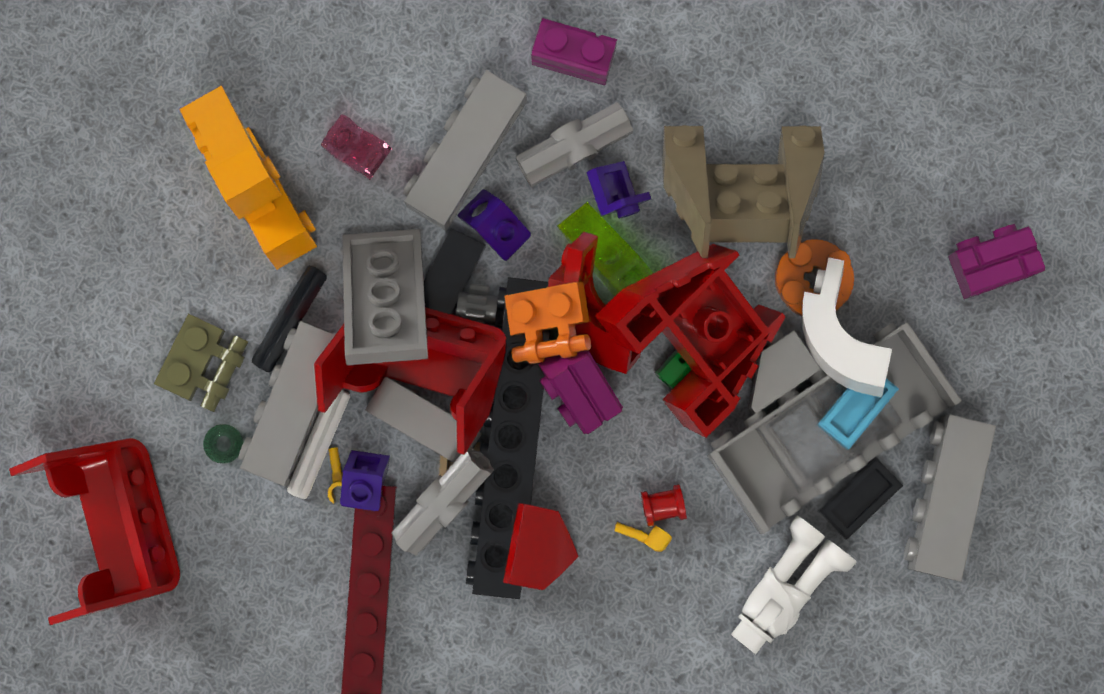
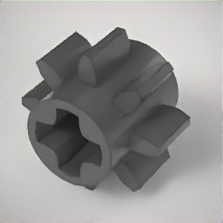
(477, 305)

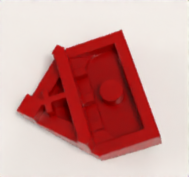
(538, 548)

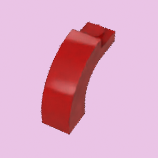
(578, 267)

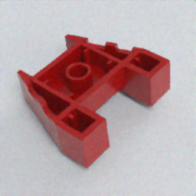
(705, 323)

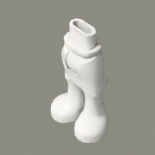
(776, 604)

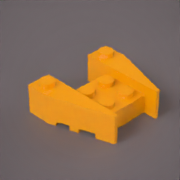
(248, 178)

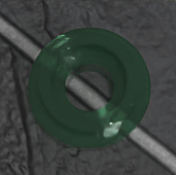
(213, 436)

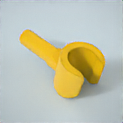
(336, 472)
(656, 540)

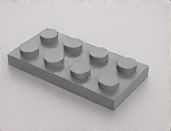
(384, 297)

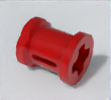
(663, 505)

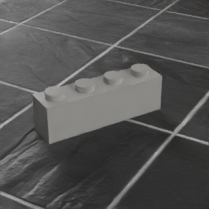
(465, 150)
(290, 409)
(950, 497)

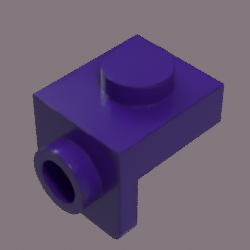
(615, 190)

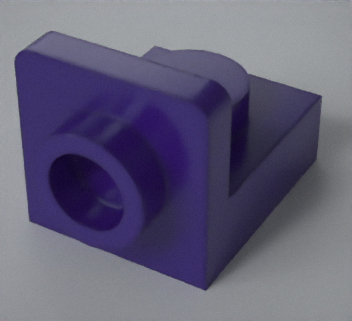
(364, 480)

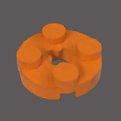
(791, 271)

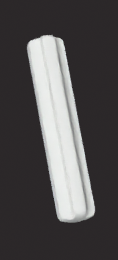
(317, 447)

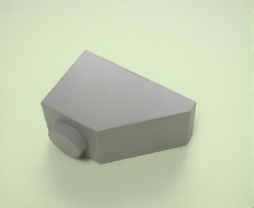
(780, 369)

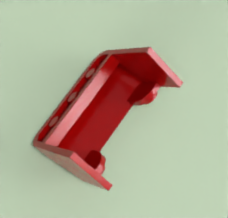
(461, 363)
(122, 520)

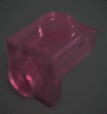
(355, 147)

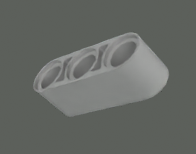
(416, 418)

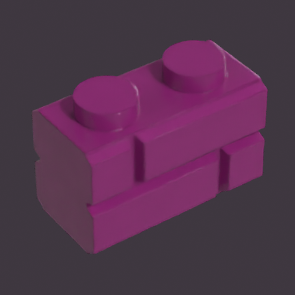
(573, 51)
(996, 262)
(581, 389)

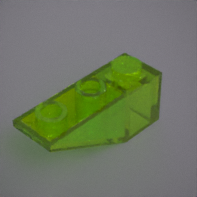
(615, 259)

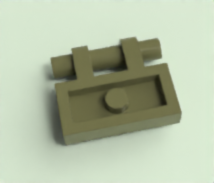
(191, 357)

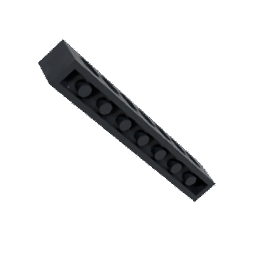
(484, 577)

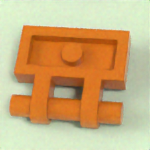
(548, 309)

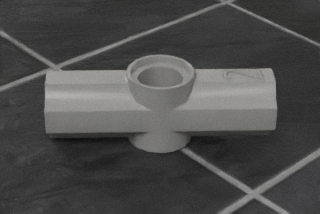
(574, 143)
(442, 501)

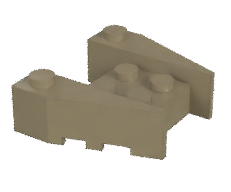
(743, 199)

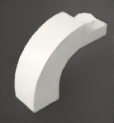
(839, 355)

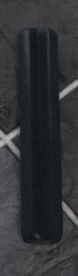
(289, 317)

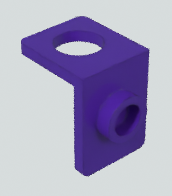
(495, 224)

